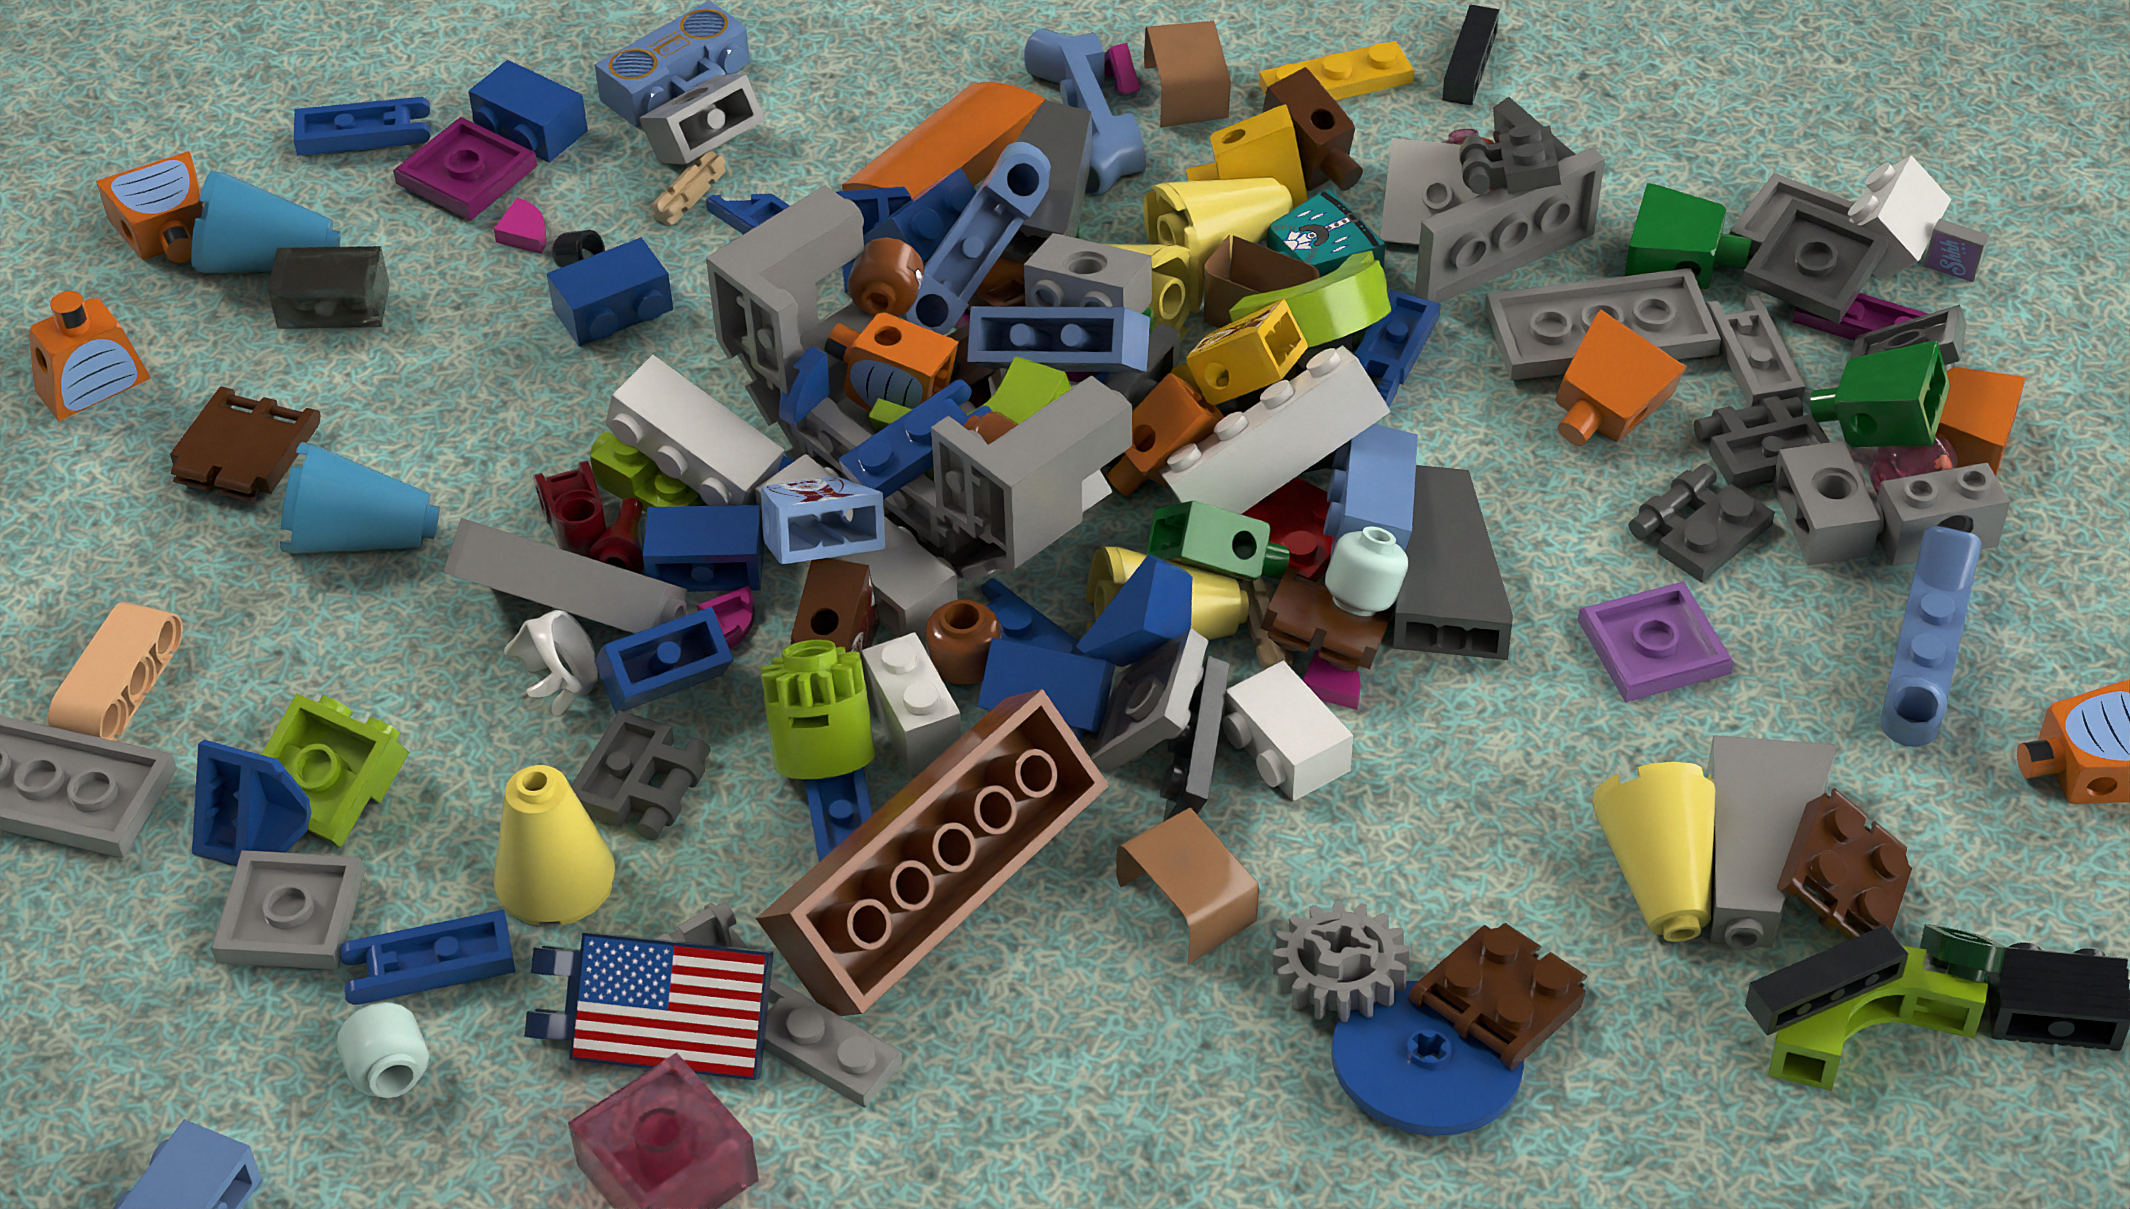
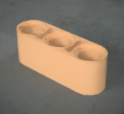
(115, 671)

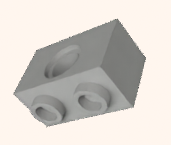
(702, 119)
(1087, 275)
(1952, 498)
(1827, 502)

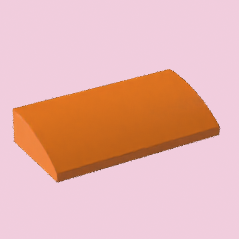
(961, 134)

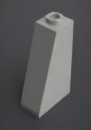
(562, 579)
(1757, 813)

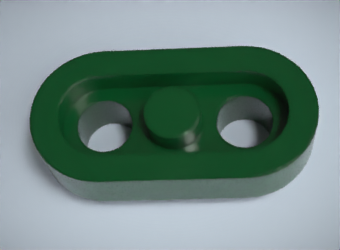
(1962, 952)

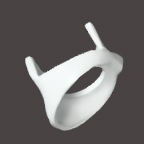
(549, 643)

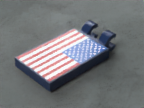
(654, 997)

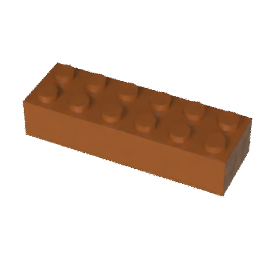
(933, 854)

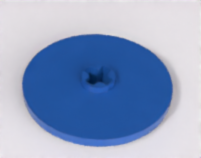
(1416, 1094)

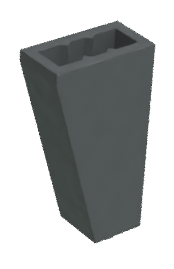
(1066, 140)
(1452, 584)

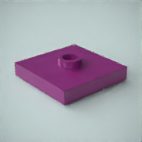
(465, 168)

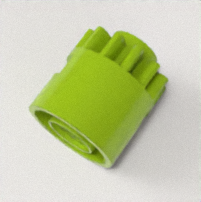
(817, 711)

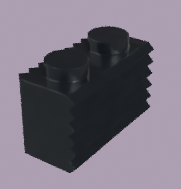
(2060, 998)

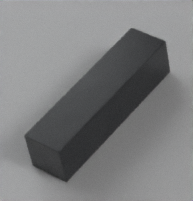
(1470, 55)
(1826, 980)

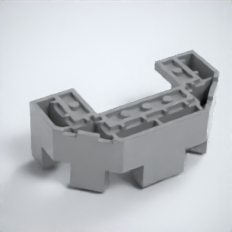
(987, 501)

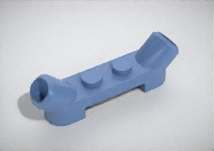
(1079, 69)
(980, 236)
(1930, 636)

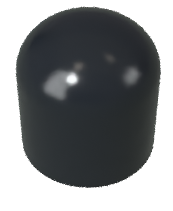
(569, 246)

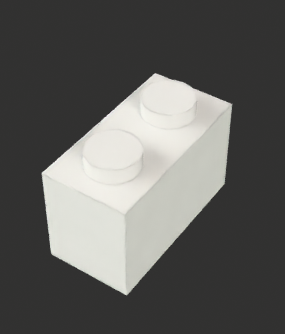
(1905, 207)
(910, 701)
(1287, 731)

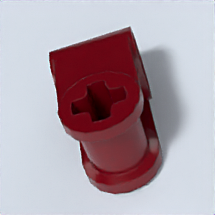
(572, 508)

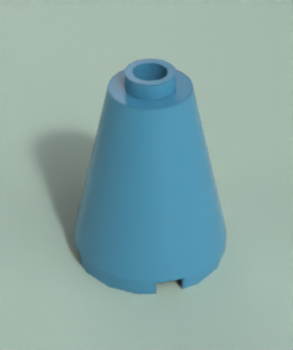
(247, 225)
(351, 507)

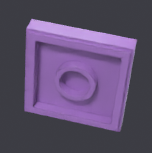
(1655, 641)

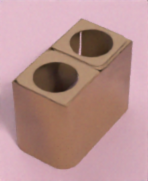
(1190, 72)
(1252, 272)
(1196, 875)

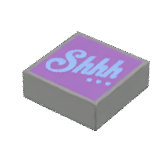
(1956, 250)

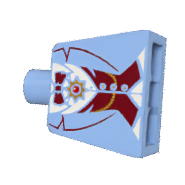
(809, 519)

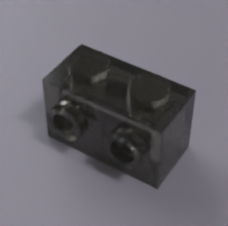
(333, 285)

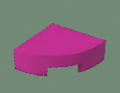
(1120, 65)
(522, 227)
(733, 614)
(1332, 683)

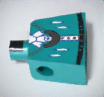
(1323, 234)

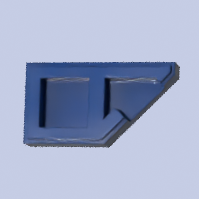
(745, 214)

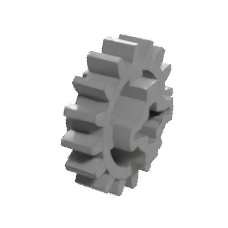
(1341, 961)

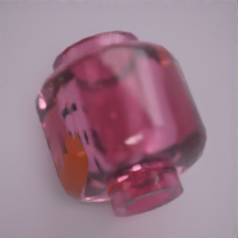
(1902, 462)

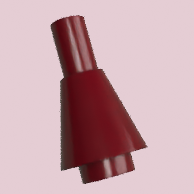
(622, 540)

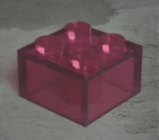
(664, 1143)

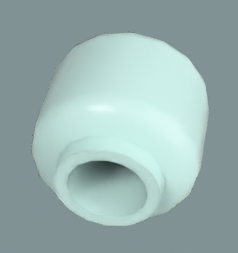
(1366, 571)
(382, 1050)

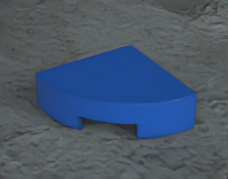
(809, 387)

